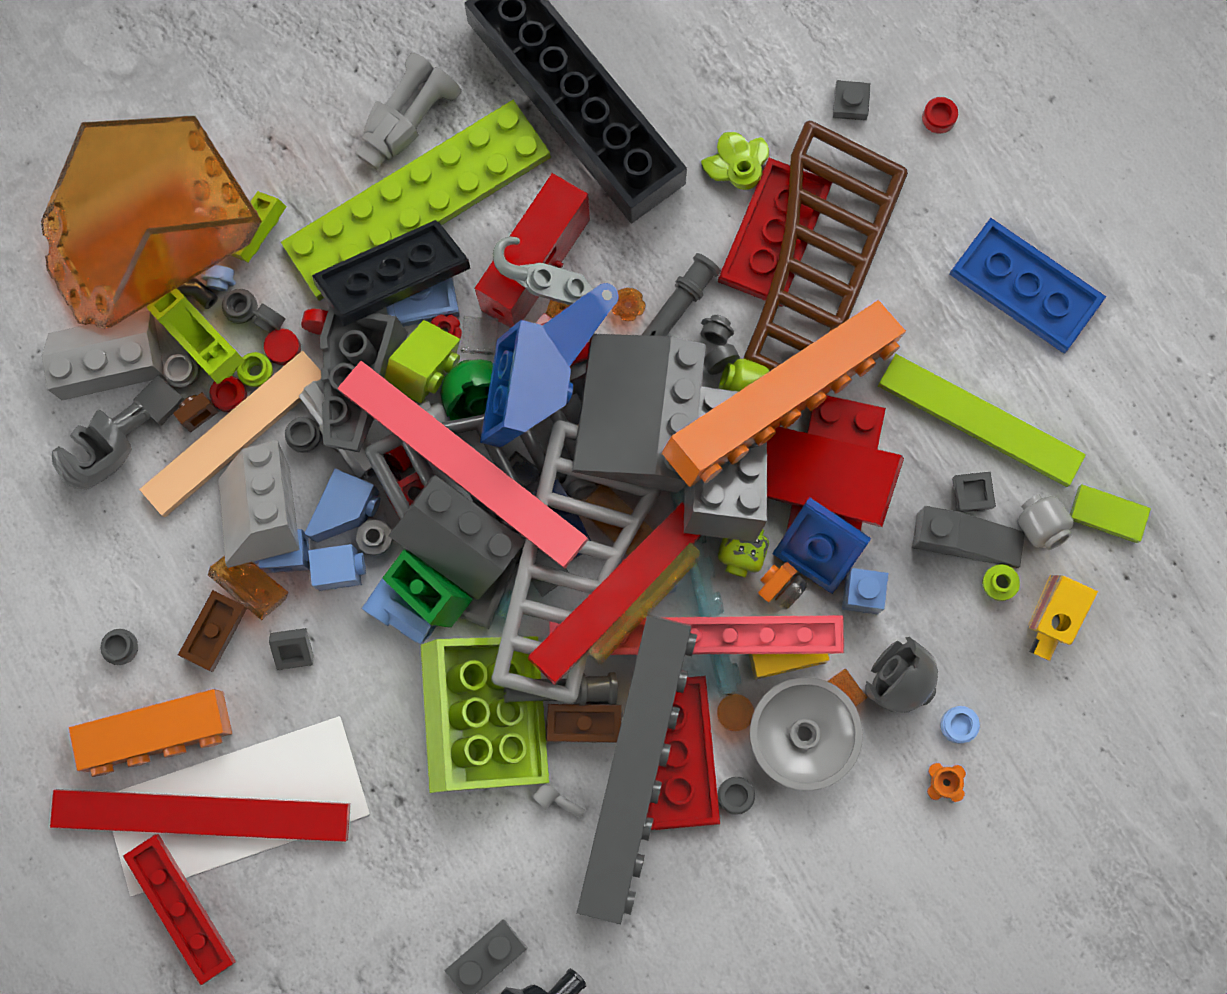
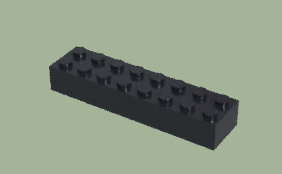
(580, 101)

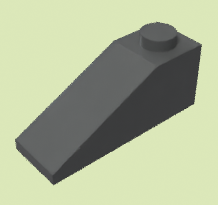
(967, 537)

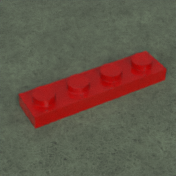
(179, 909)

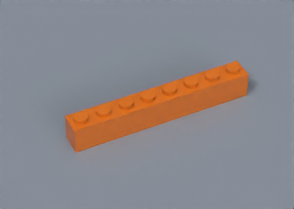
(782, 394)

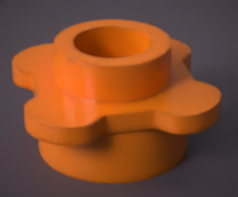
(954, 775)

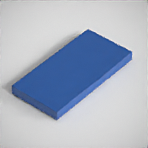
(1027, 285)

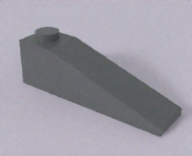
(343, 347)

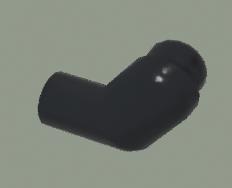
(199, 292)

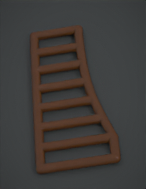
(794, 231)

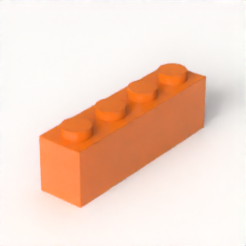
(150, 731)

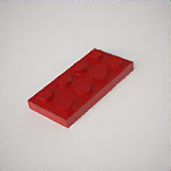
(846, 422)

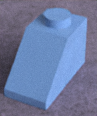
(343, 506)

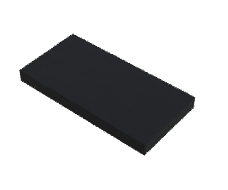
(390, 272)

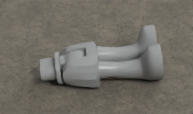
(388, 130)

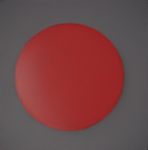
(940, 115)
(314, 320)
(281, 346)
(227, 393)

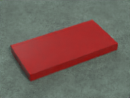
(760, 235)
(839, 475)
(689, 779)

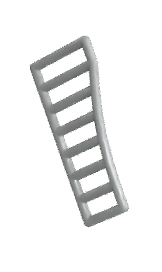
(528, 569)

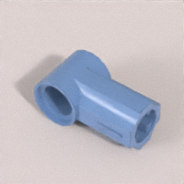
(393, 610)

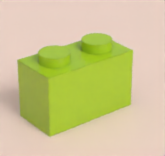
(422, 361)

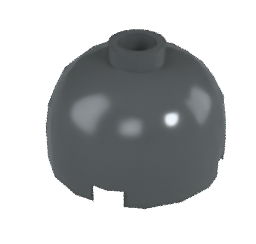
(904, 677)

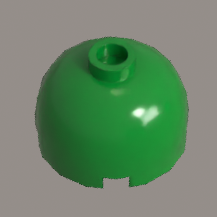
(466, 389)

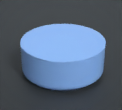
(960, 724)

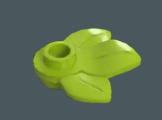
(736, 156)

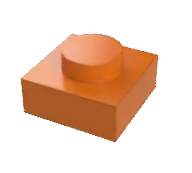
(775, 580)

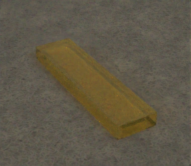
(644, 604)

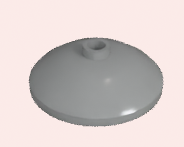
(833, 727)

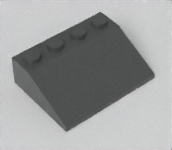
(631, 405)

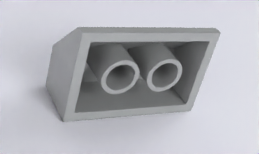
(102, 359)
(257, 505)

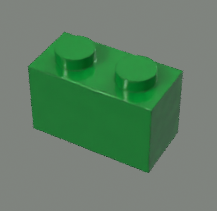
(426, 590)

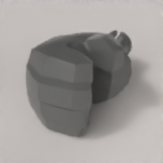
(105, 444)

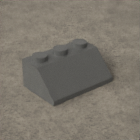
(456, 537)

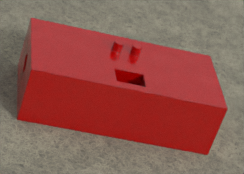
(545, 237)

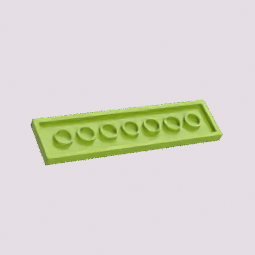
(425, 190)

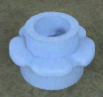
(219, 278)

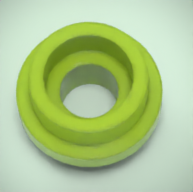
(255, 359)
(991, 587)

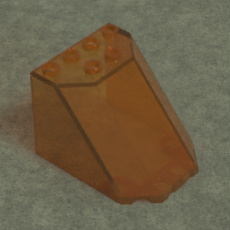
(140, 215)

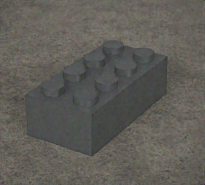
(734, 500)

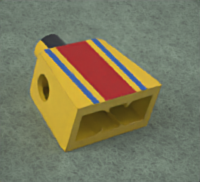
(1070, 603)

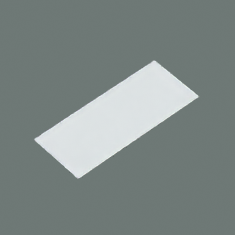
(294, 766)

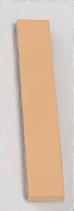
(230, 435)

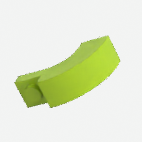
(196, 335)

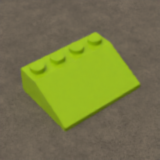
(469, 728)

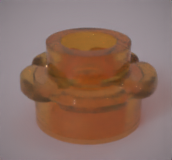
(635, 298)

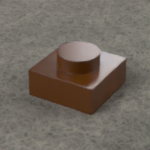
(195, 411)

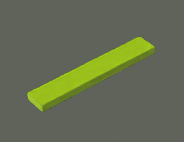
(982, 420)

